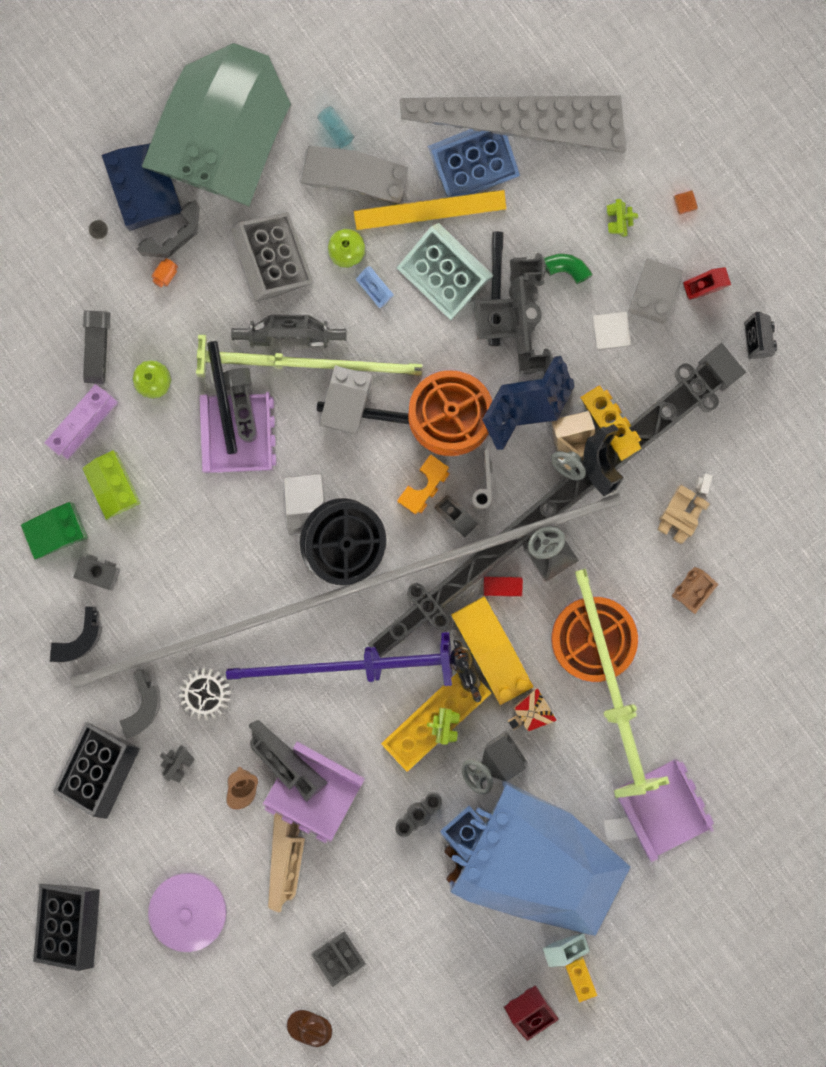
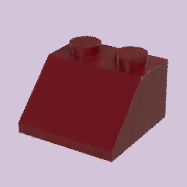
(530, 1013)

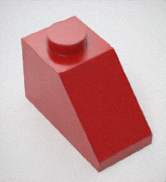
(707, 283)

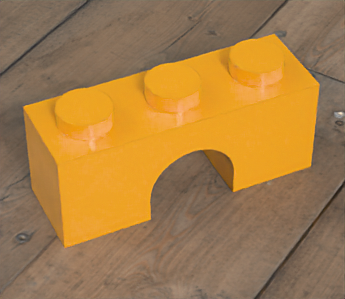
(415, 499)

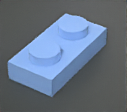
(374, 287)

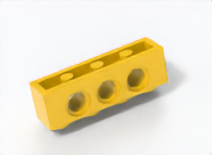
(593, 402)

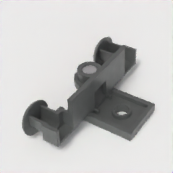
(516, 315)

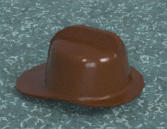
(309, 1028)

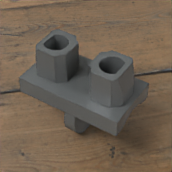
(171, 771)

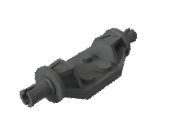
(288, 326)

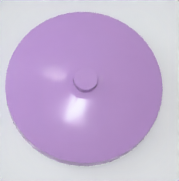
(187, 912)

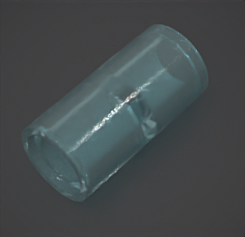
(335, 127)

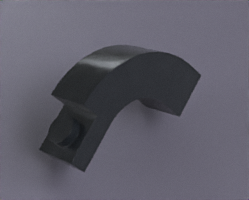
(597, 461)
(83, 644)

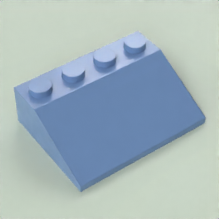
(473, 162)

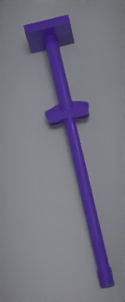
(371, 662)

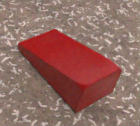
(503, 586)

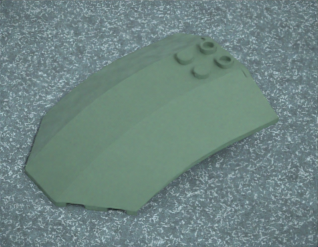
(220, 123)

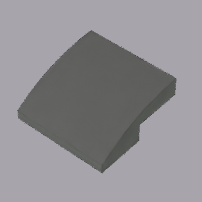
(338, 959)

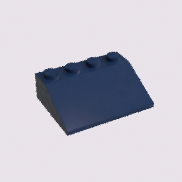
(140, 193)

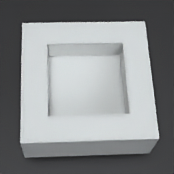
(703, 484)

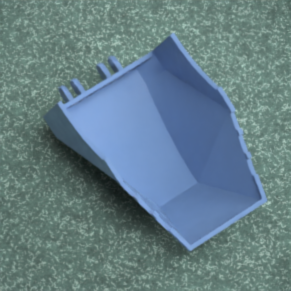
(539, 865)

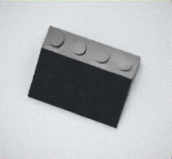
(96, 771)
(66, 926)

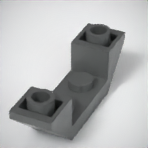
(150, 248)

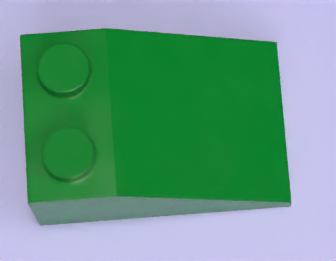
(54, 530)

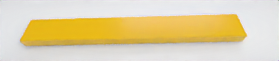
(430, 209)

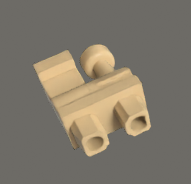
(678, 518)

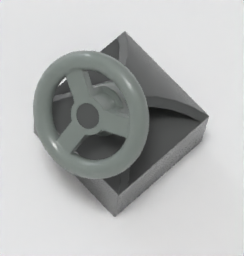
(550, 553)
(500, 761)

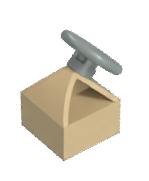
(569, 441)

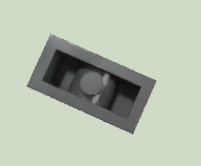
(85, 572)

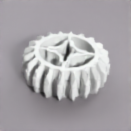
(202, 703)

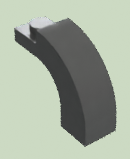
(148, 710)

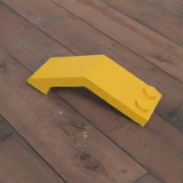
(492, 650)

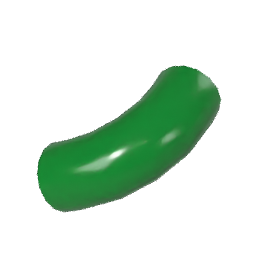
(568, 264)

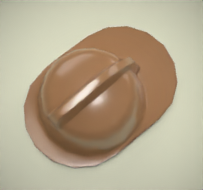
(241, 789)

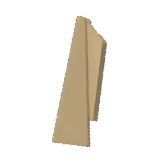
(285, 862)

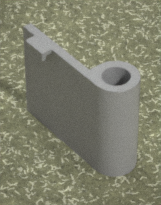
(486, 493)

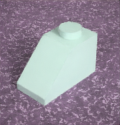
(566, 950)

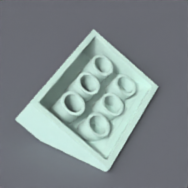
(444, 271)

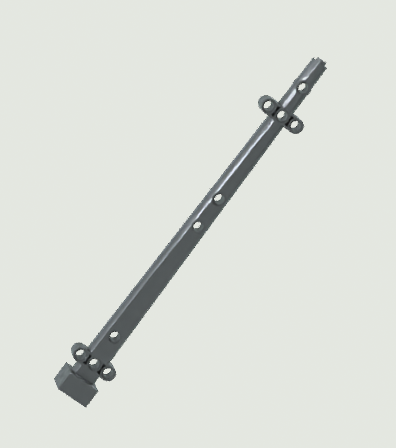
(715, 372)

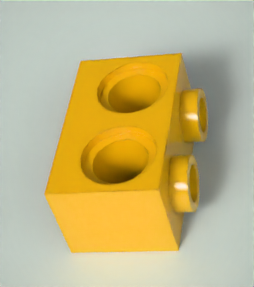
(581, 980)

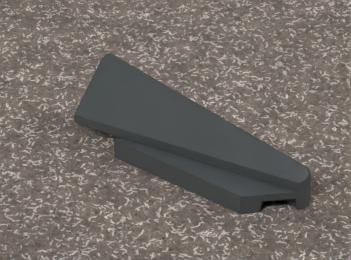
(285, 762)

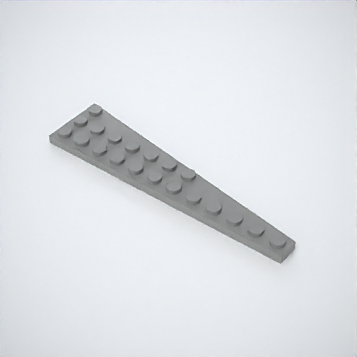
(563, 119)

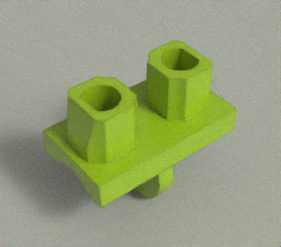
(619, 209)
(441, 726)

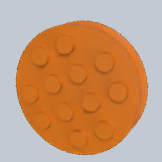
(449, 413)
(575, 643)

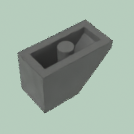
(456, 515)

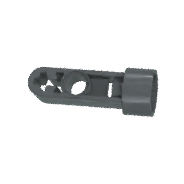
(95, 348)
(238, 383)

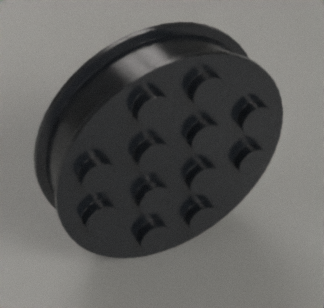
(342, 541)

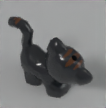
(462, 662)

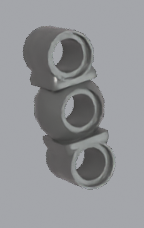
(412, 821)

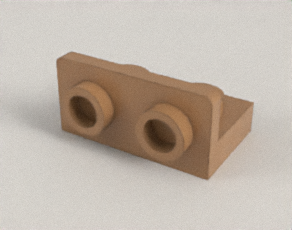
(695, 589)

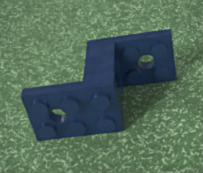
(528, 402)

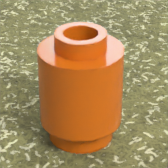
(164, 273)

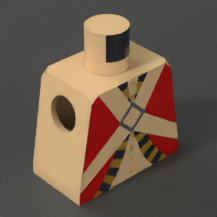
(532, 712)

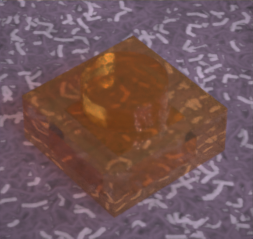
(685, 202)

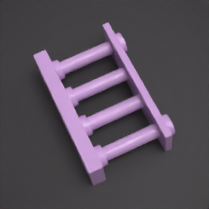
(81, 422)

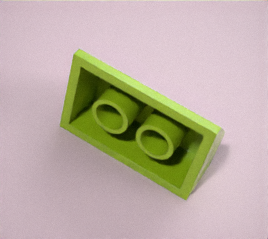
(111, 484)

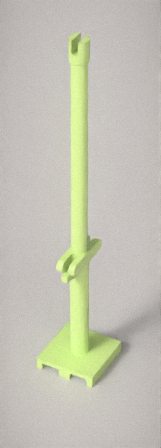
(278, 361)
(619, 714)

